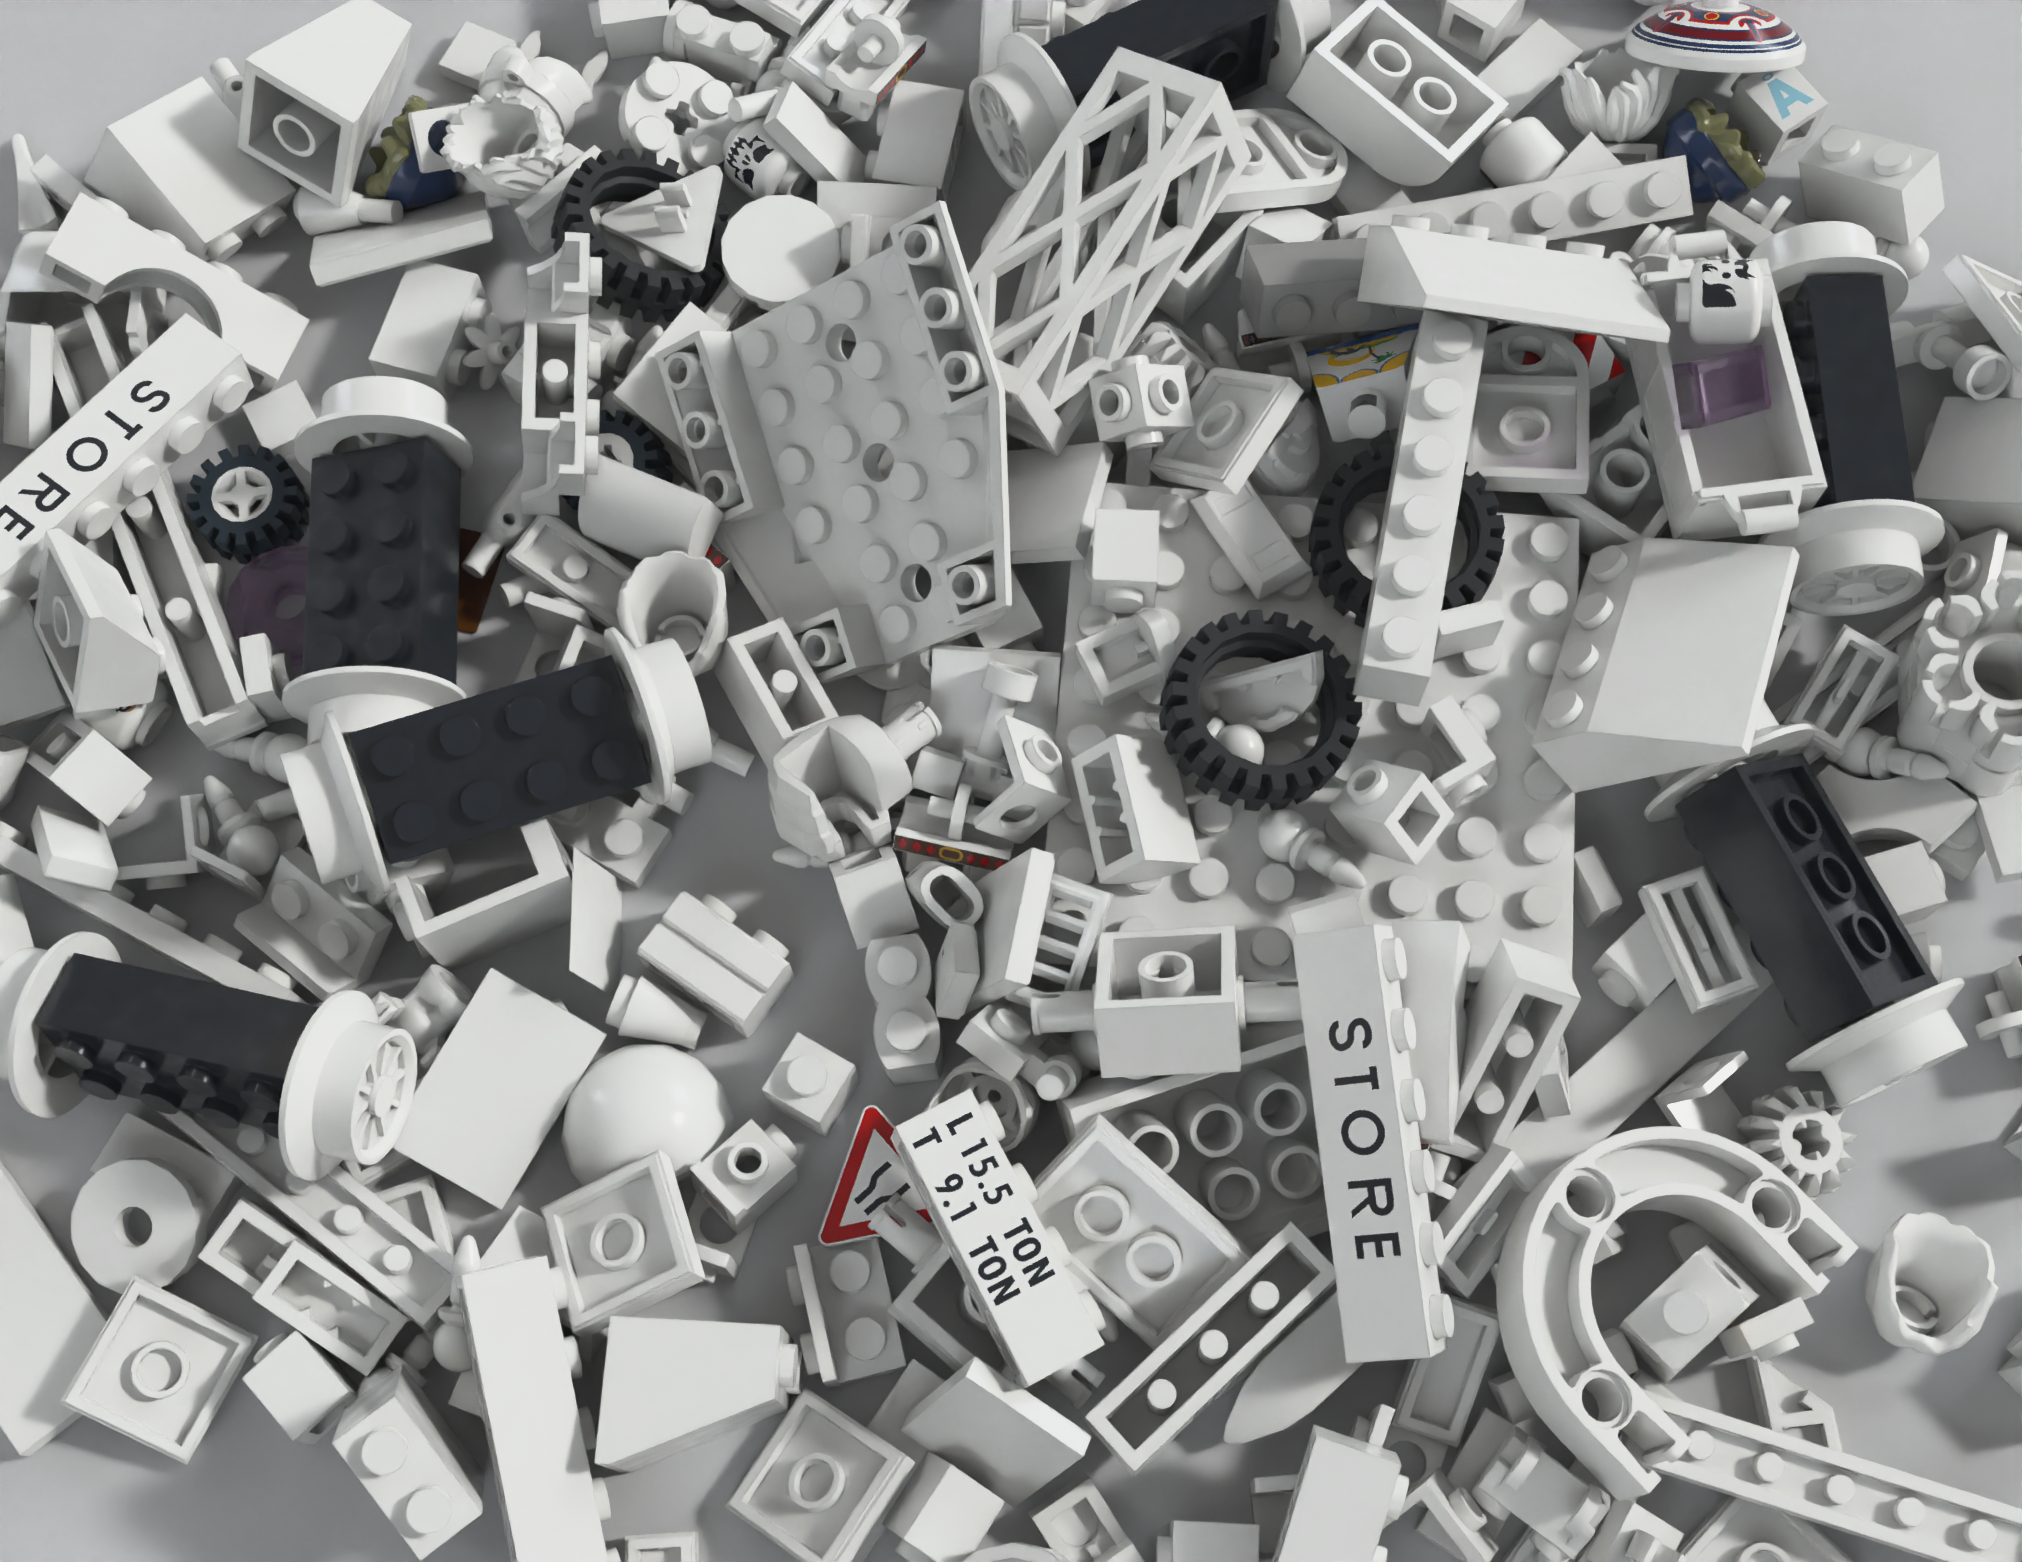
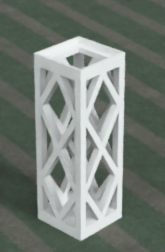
(1180, 124)

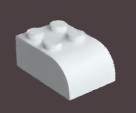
(1394, 96)

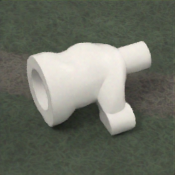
(426, 1011)

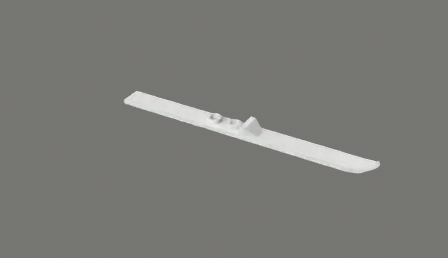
(1602, 1096)

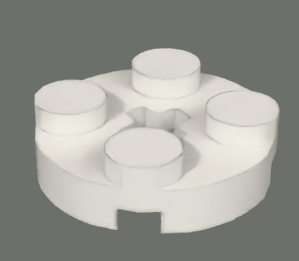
(680, 87)

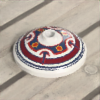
(1716, 38)

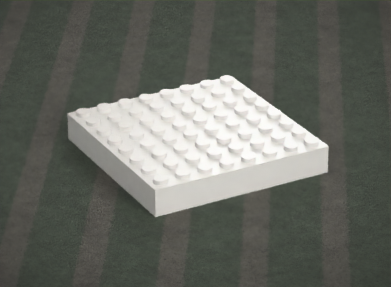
(1496, 864)

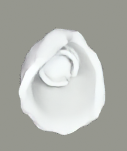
(677, 600)
(1930, 1284)

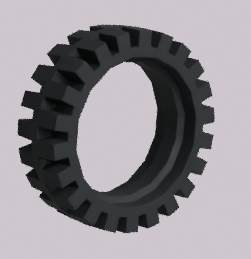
(623, 280)
(1372, 475)
(1210, 759)

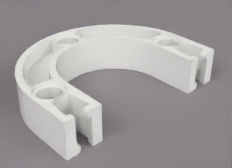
(1550, 1258)

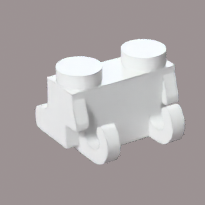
(724, 47)
(1542, 1495)

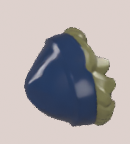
(1715, 156)
(397, 165)

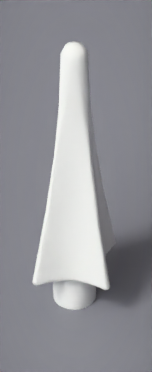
(35, 206)

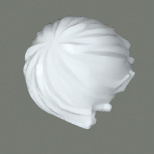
(1616, 95)
(504, 146)

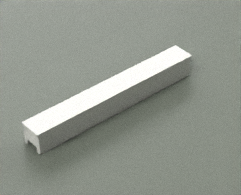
(164, 561)

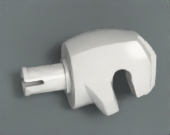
(846, 773)

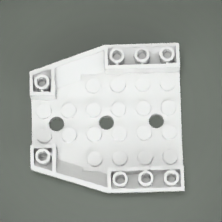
(793, 439)

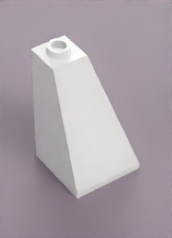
(322, 96)

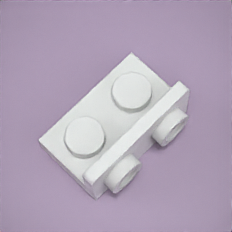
(314, 929)
(847, 1312)

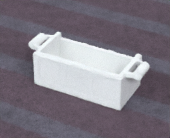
(1739, 472)

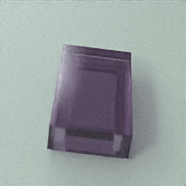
(1721, 387)

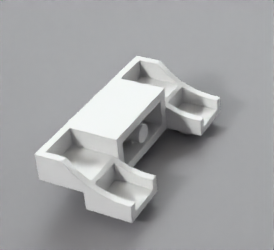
(558, 359)

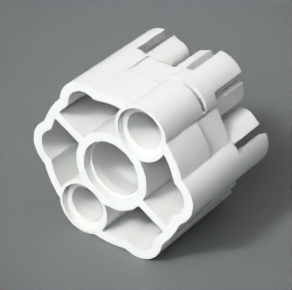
(1940, 696)

